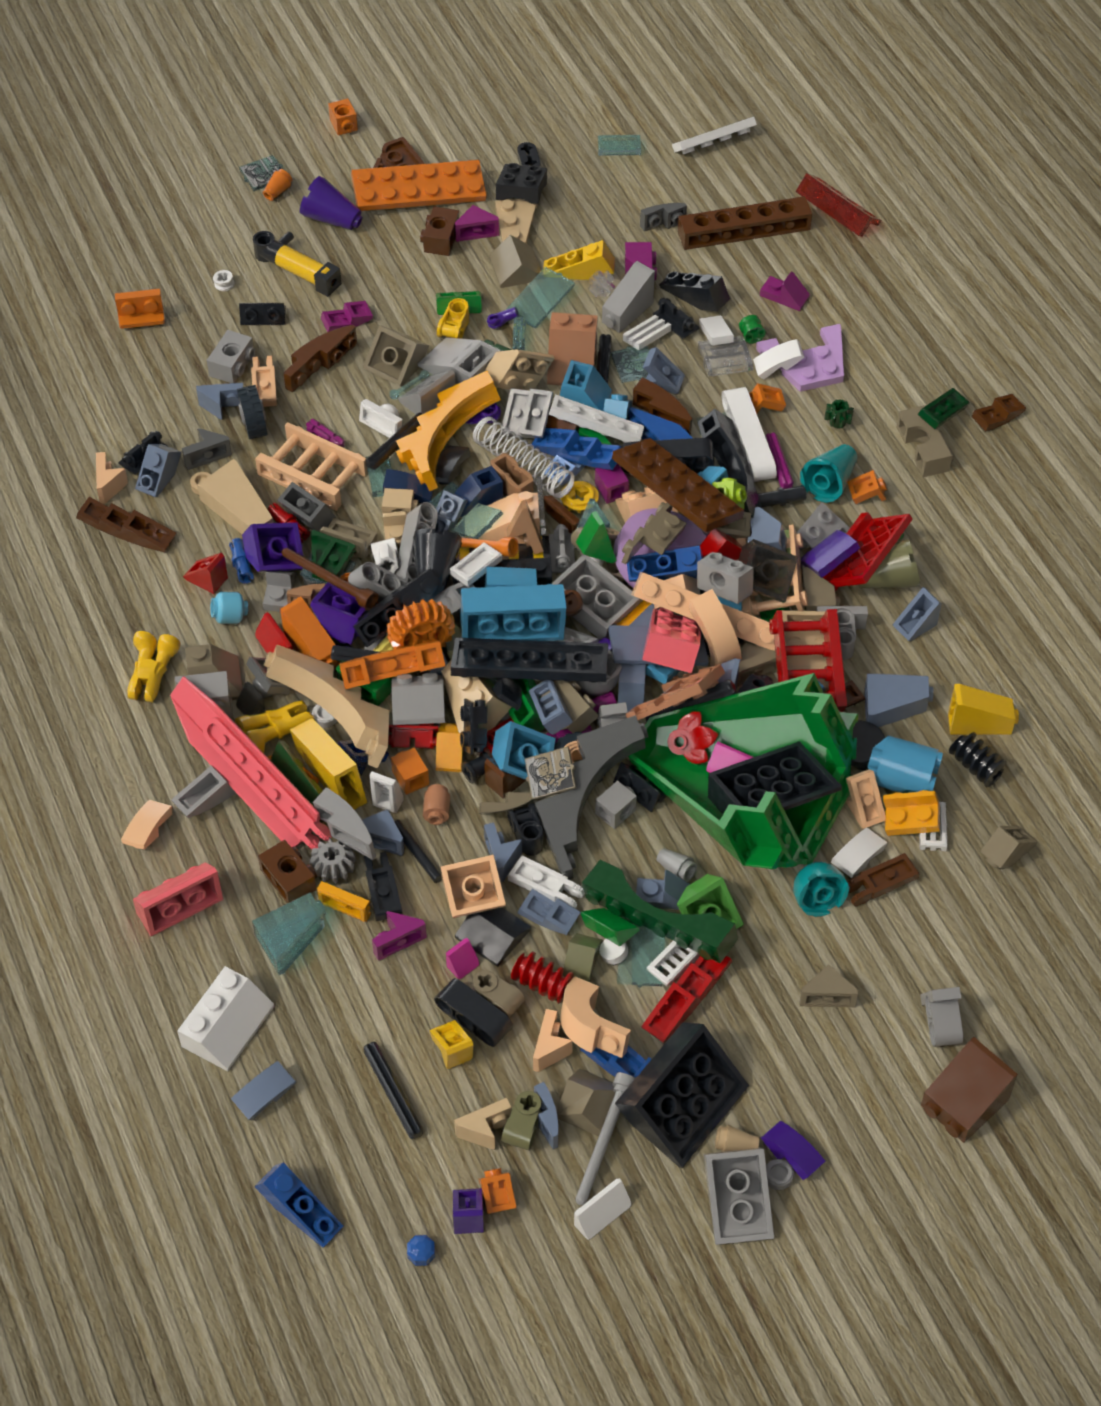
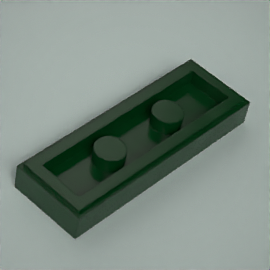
(943, 408)

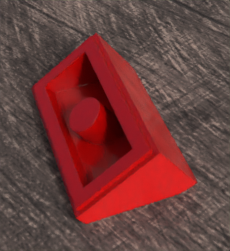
(270, 634)

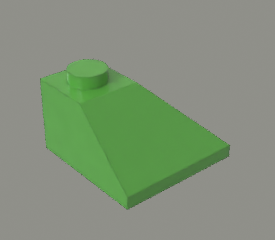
(709, 896)

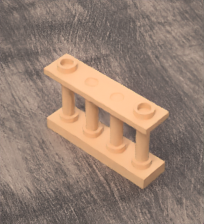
(283, 474)
(799, 598)

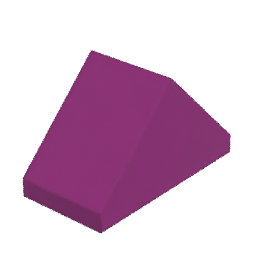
(476, 225)

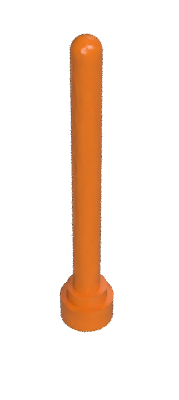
(506, 546)

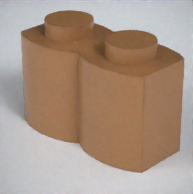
(514, 478)

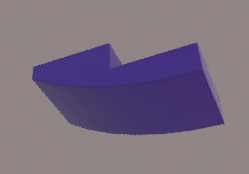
(788, 1143)

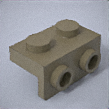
(353, 534)

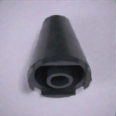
(436, 552)

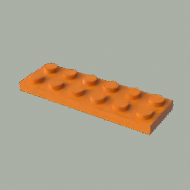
(418, 185)

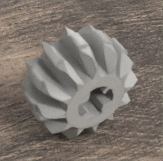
(332, 860)

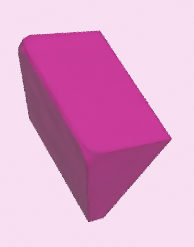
(462, 959)

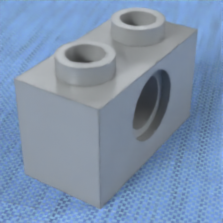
(230, 356)
(726, 577)

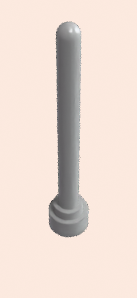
(620, 1083)

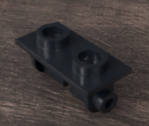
(262, 313)
(680, 322)
(134, 458)
(472, 736)
(646, 792)

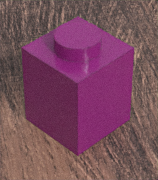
(611, 483)

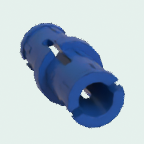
(240, 561)

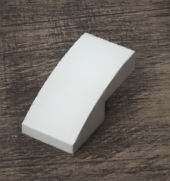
(782, 356)
(858, 852)

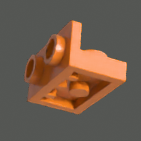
(139, 308)

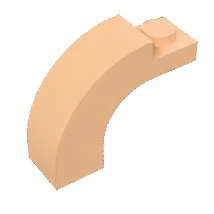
(715, 627)
(587, 1027)

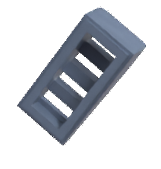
(559, 717)

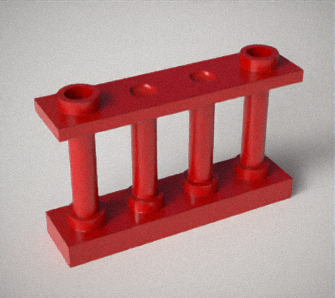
(830, 649)

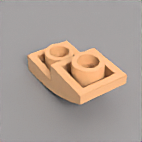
(145, 824)

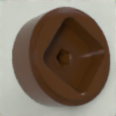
(573, 602)

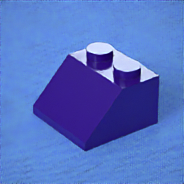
(265, 544)
(337, 613)

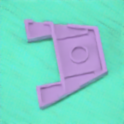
(820, 364)

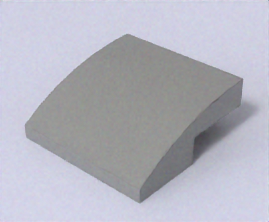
(527, 412)

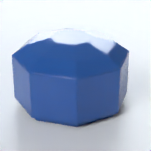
(421, 1250)

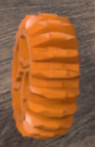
(421, 624)

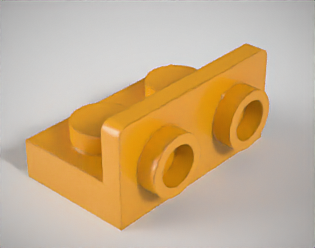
(912, 813)

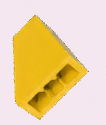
(980, 712)

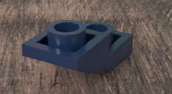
(402, 480)

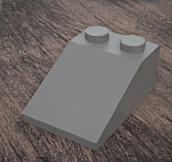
(739, 1195)

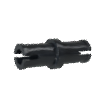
(782, 496)

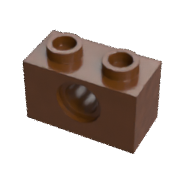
(439, 231)
(283, 858)

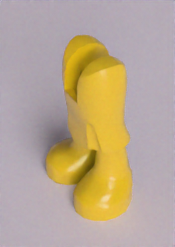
(150, 671)
(278, 722)

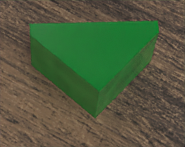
(595, 540)

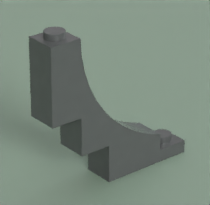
(600, 752)

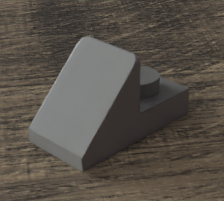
(276, 592)

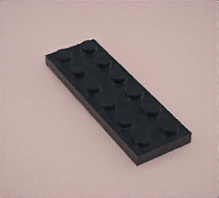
(529, 659)

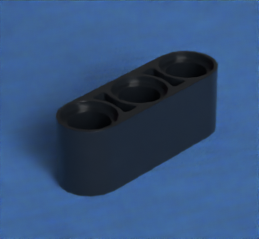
(473, 1012)

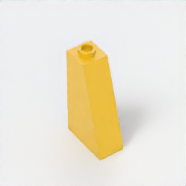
(329, 762)

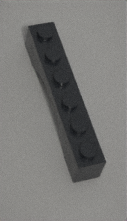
(730, 454)

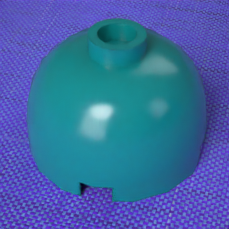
(820, 888)

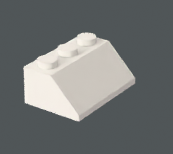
(225, 1019)

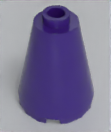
(329, 205)

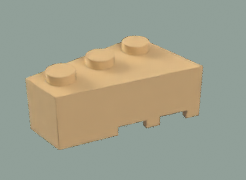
(473, 689)

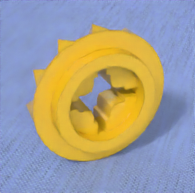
(581, 489)

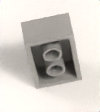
(603, 596)

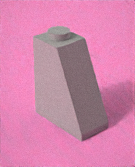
(629, 298)

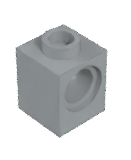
(616, 804)

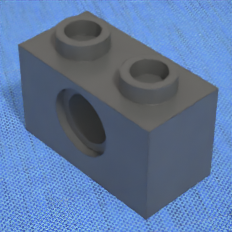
(306, 507)

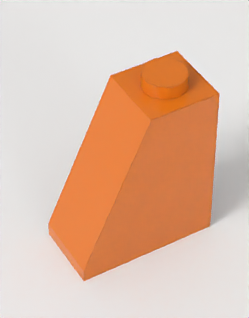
(306, 632)

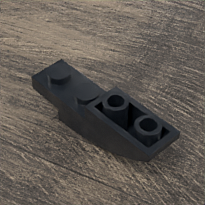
(374, 622)

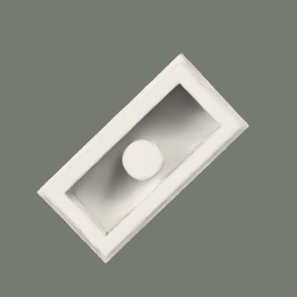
(602, 1209)

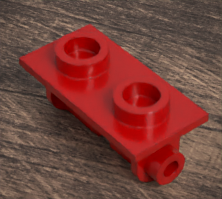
(422, 734)

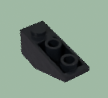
(698, 290)

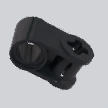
(526, 825)

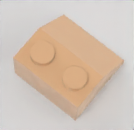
(472, 886)

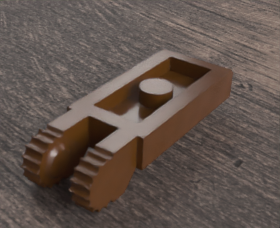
(883, 879)

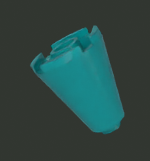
(829, 473)

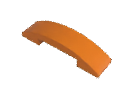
(392, 663)

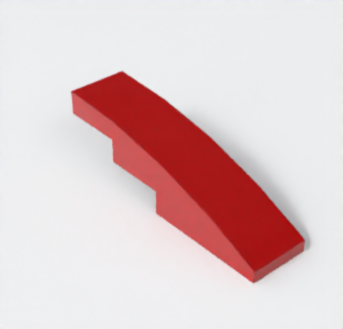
(684, 997)

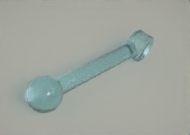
(394, 394)

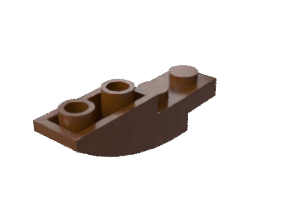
(319, 352)

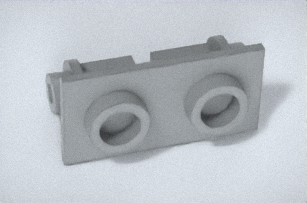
(561, 549)

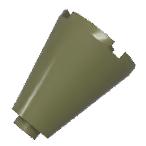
(896, 570)

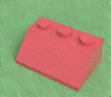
(178, 898)

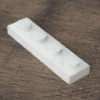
(707, 138)
(595, 420)

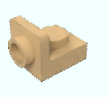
(394, 525)

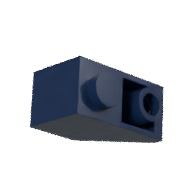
(481, 488)

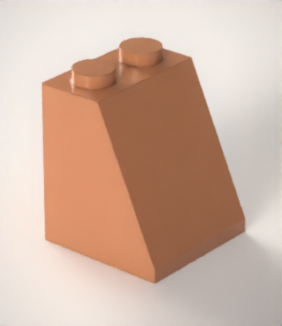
(571, 339)

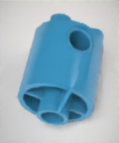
(904, 765)

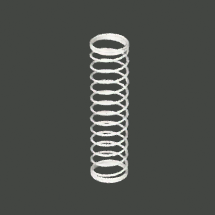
(551, 491)

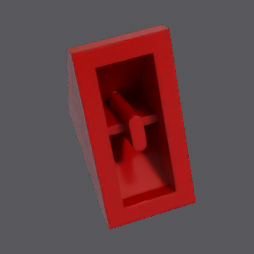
(721, 543)
(208, 573)

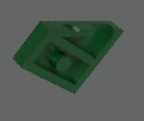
(331, 553)

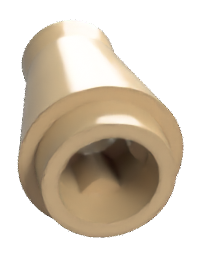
(733, 1139)

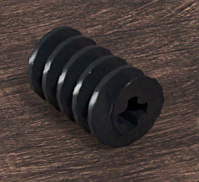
(977, 758)

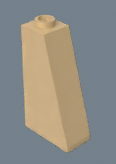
(233, 497)

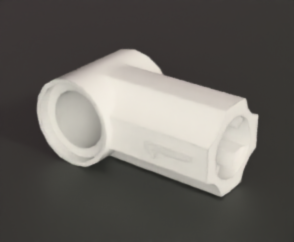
(386, 554)

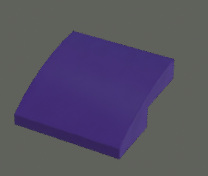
(830, 553)

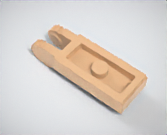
(265, 381)

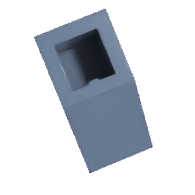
(157, 468)
(767, 530)

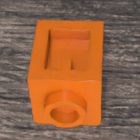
(767, 397)
(866, 487)
(497, 1191)

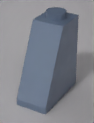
(895, 697)

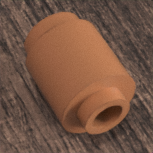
(436, 804)

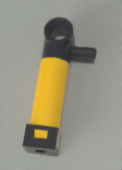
(267, 249)

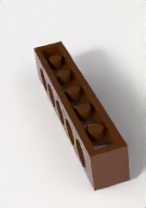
(744, 223)

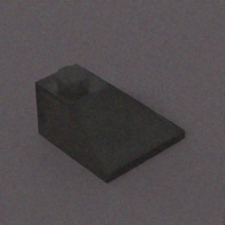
(771, 569)

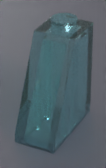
(289, 930)

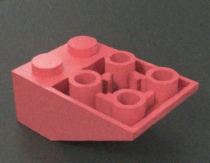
(672, 640)

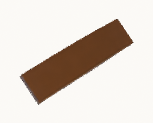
(126, 526)

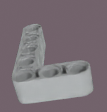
(383, 581)

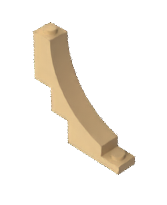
(314, 678)

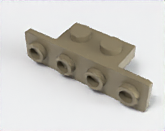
(657, 533)

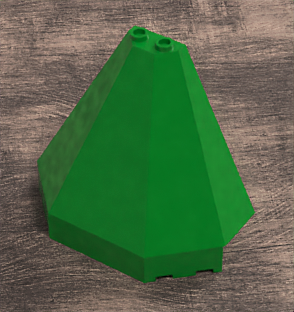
(755, 725)

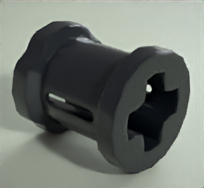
(475, 768)

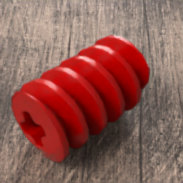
(541, 977)

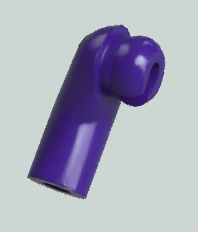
(498, 319)

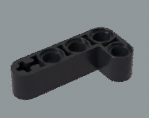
(693, 452)

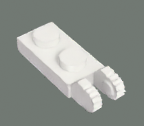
(544, 880)

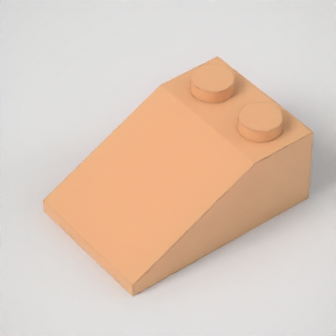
(509, 506)

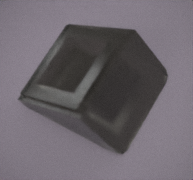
(250, 700)

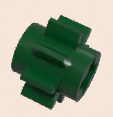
(839, 413)

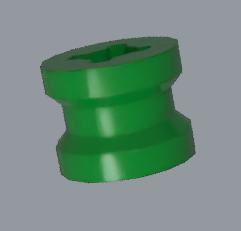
(752, 329)

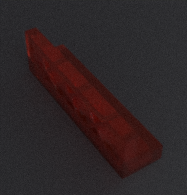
(836, 204)

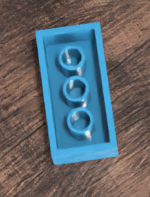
(514, 612)

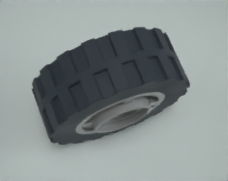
(252, 412)

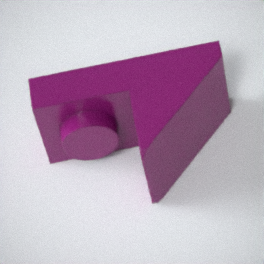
(786, 292)
(402, 934)

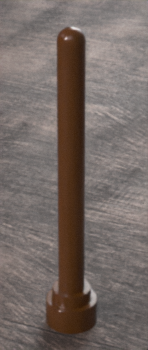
(365, 597)

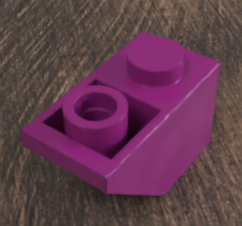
(640, 252)

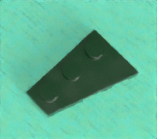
(293, 771)

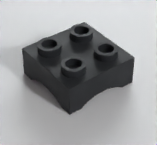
(521, 182)

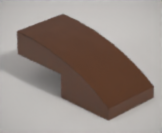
(999, 413)

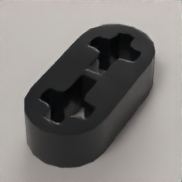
(532, 158)

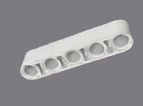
(750, 433)

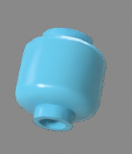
(228, 607)

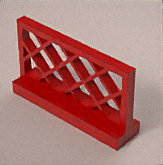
(874, 546)

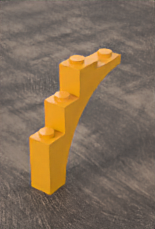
(437, 426)

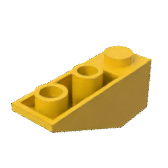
(583, 262)

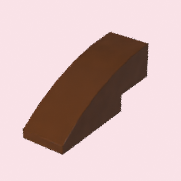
(661, 404)

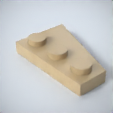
(515, 218)

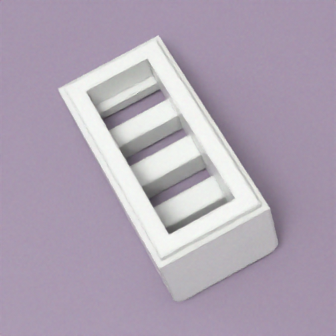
(385, 792)
(681, 967)

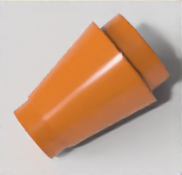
(277, 184)

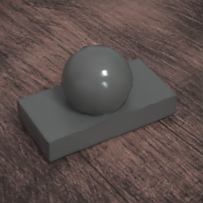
(263, 684)

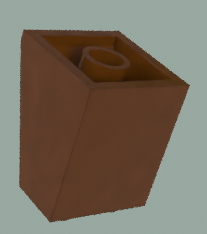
(969, 1090)

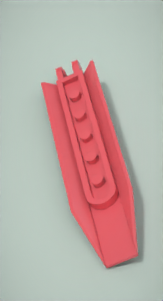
(247, 768)

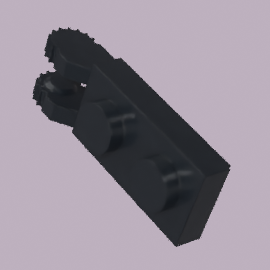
(382, 888)

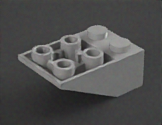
(462, 355)

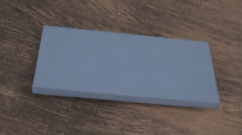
(629, 644)

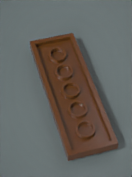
(678, 485)

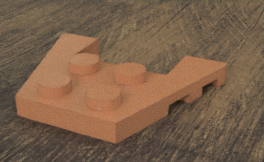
(679, 690)

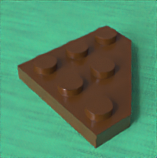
(397, 153)

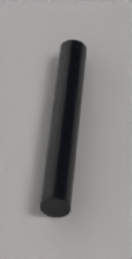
(418, 853)

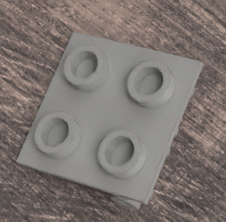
(820, 526)

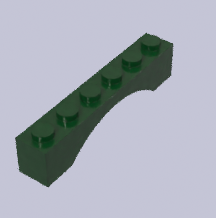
(703, 933)

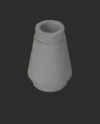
(677, 864)

